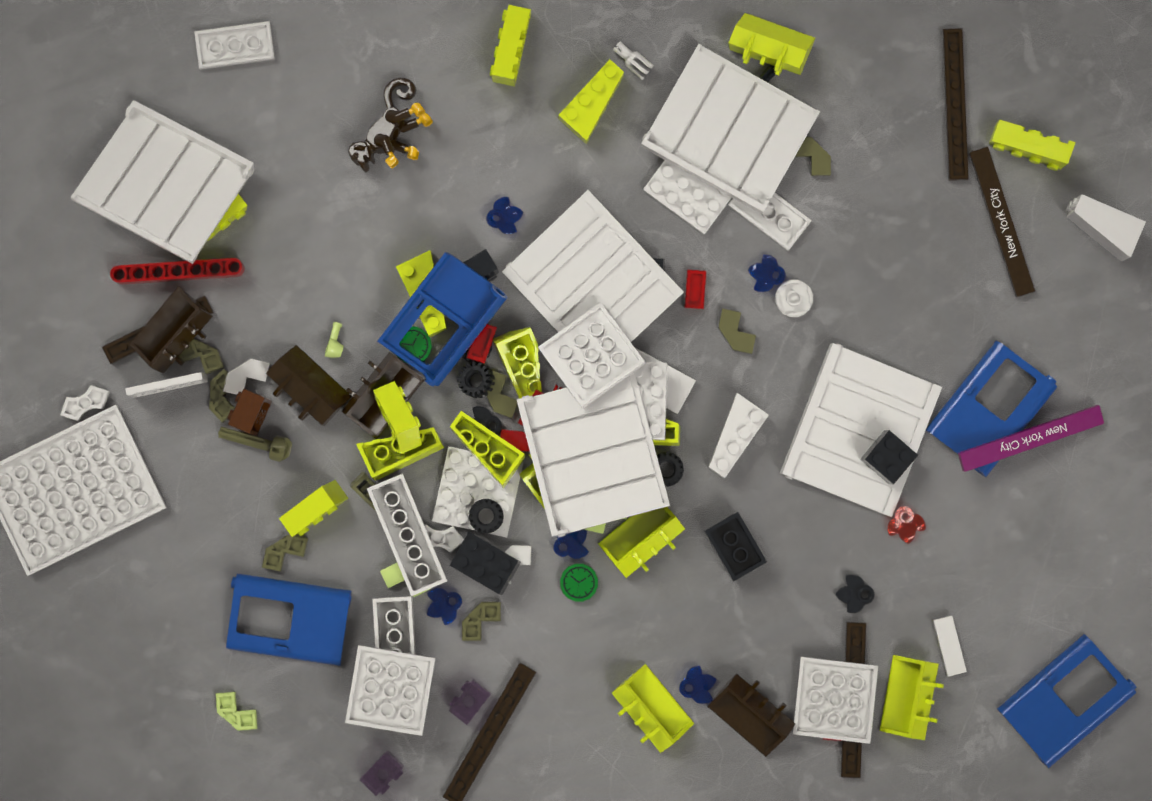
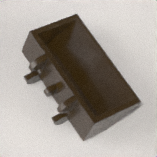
(171, 331)
(308, 386)
(363, 406)
(752, 714)

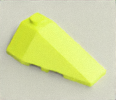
(520, 359)

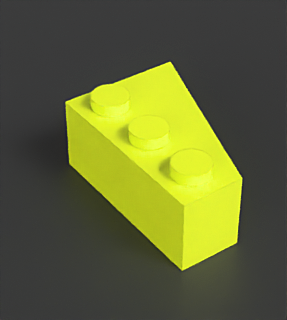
(313, 508)

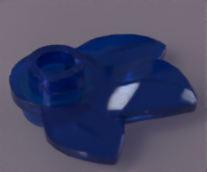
(507, 216)
(764, 273)
(574, 545)
(441, 607)
(700, 685)

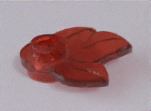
(906, 527)

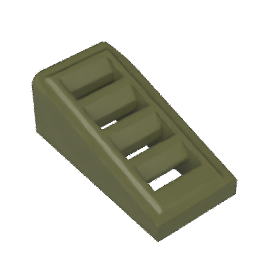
(357, 481)

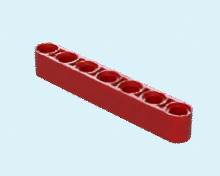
(168, 268)

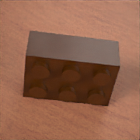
(249, 412)

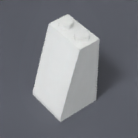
(1106, 225)

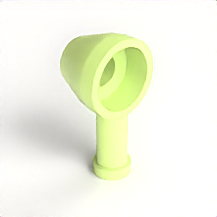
(334, 348)

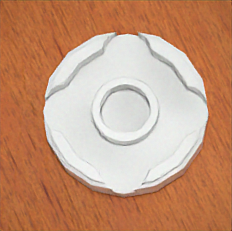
(794, 298)

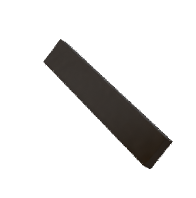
(120, 348)

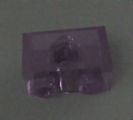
(464, 712)
(374, 782)

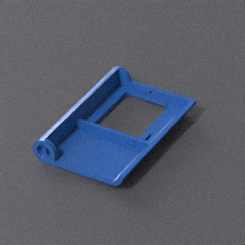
(461, 297)
(967, 423)
(316, 623)
(1046, 720)

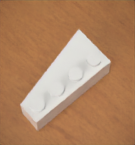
(739, 429)

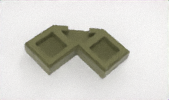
(819, 157)
(737, 340)
(208, 355)
(218, 403)
(500, 403)
(275, 553)
(473, 622)

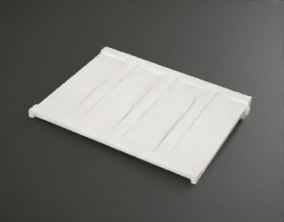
(730, 129)
(163, 182)
(590, 261)
(846, 415)
(593, 459)

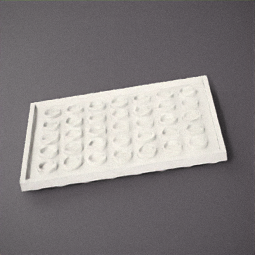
(75, 490)

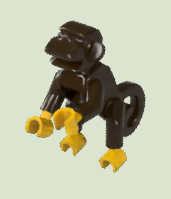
(384, 133)

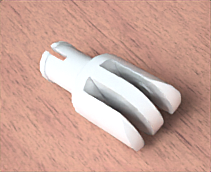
(631, 58)

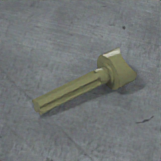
(278, 448)

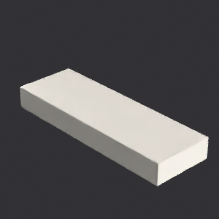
(949, 646)

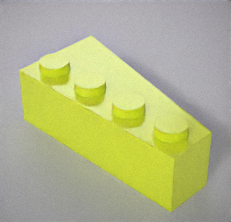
(412, 274)

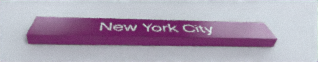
(1030, 438)

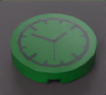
(417, 343)
(579, 582)

